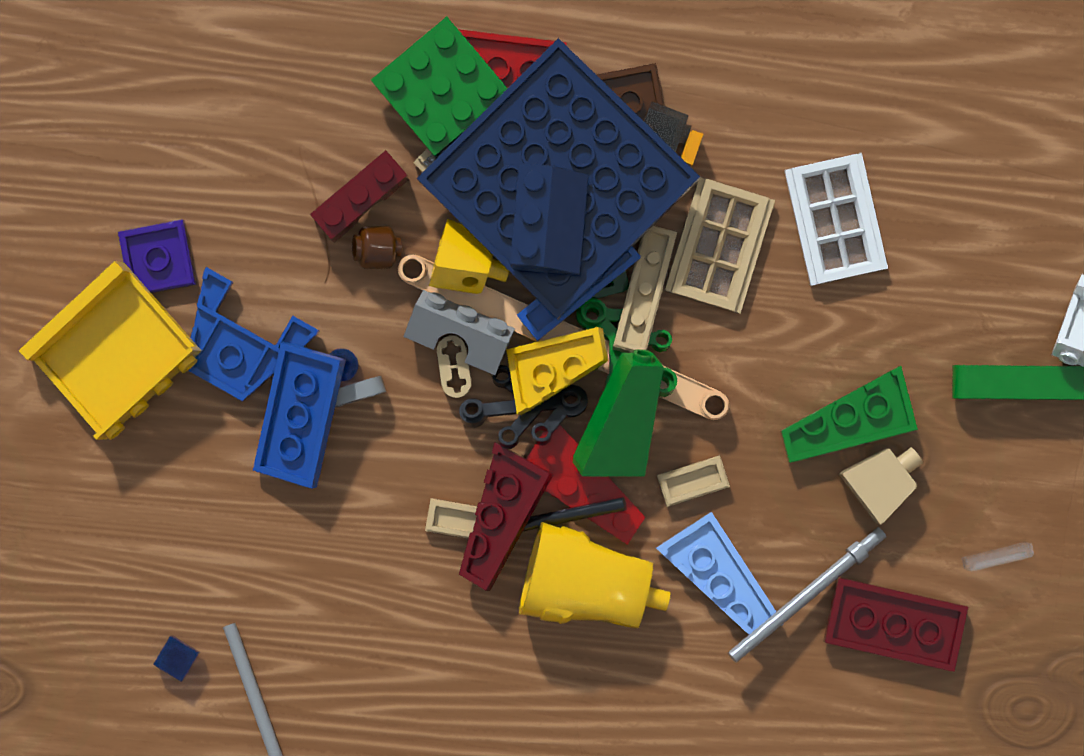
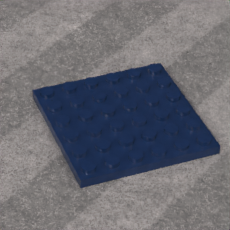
(569, 121)

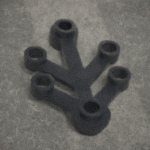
(556, 402)

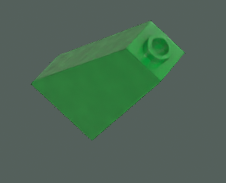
(623, 420)

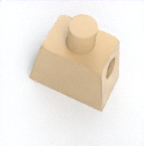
(882, 481)

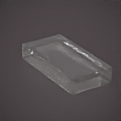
(998, 556)

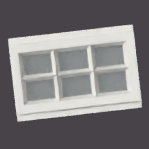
(836, 219)

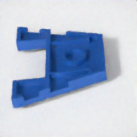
(231, 354)

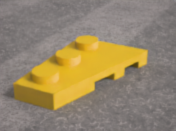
(552, 365)

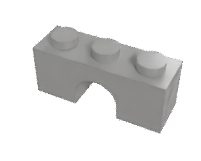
(485, 336)

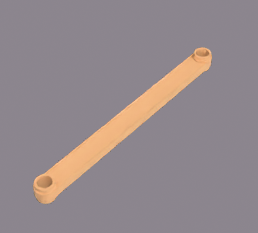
(493, 304)

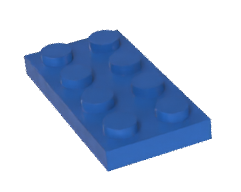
(299, 415)

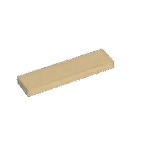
(644, 290)

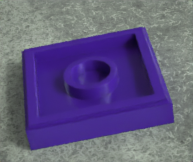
(159, 255)

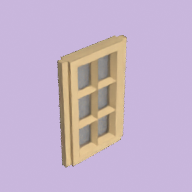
(719, 245)

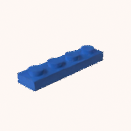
(541, 321)

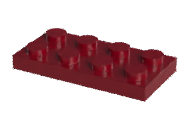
(895, 624)

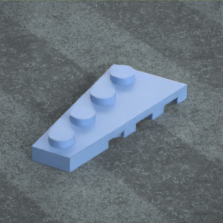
(718, 570)

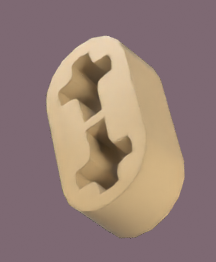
(446, 368)

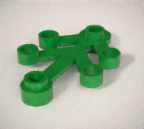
(604, 320)

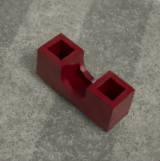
(358, 195)

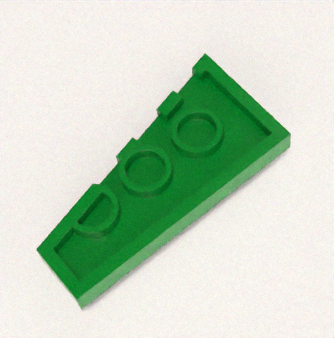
(860, 417)

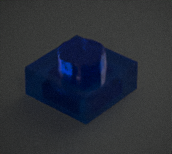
(176, 658)

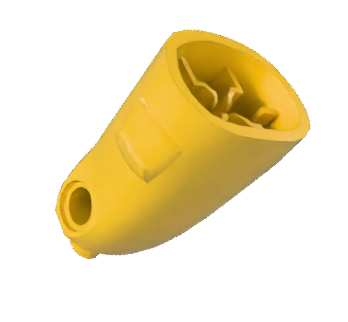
(585, 581)

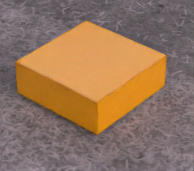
(691, 147)

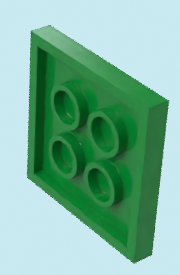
(439, 86)

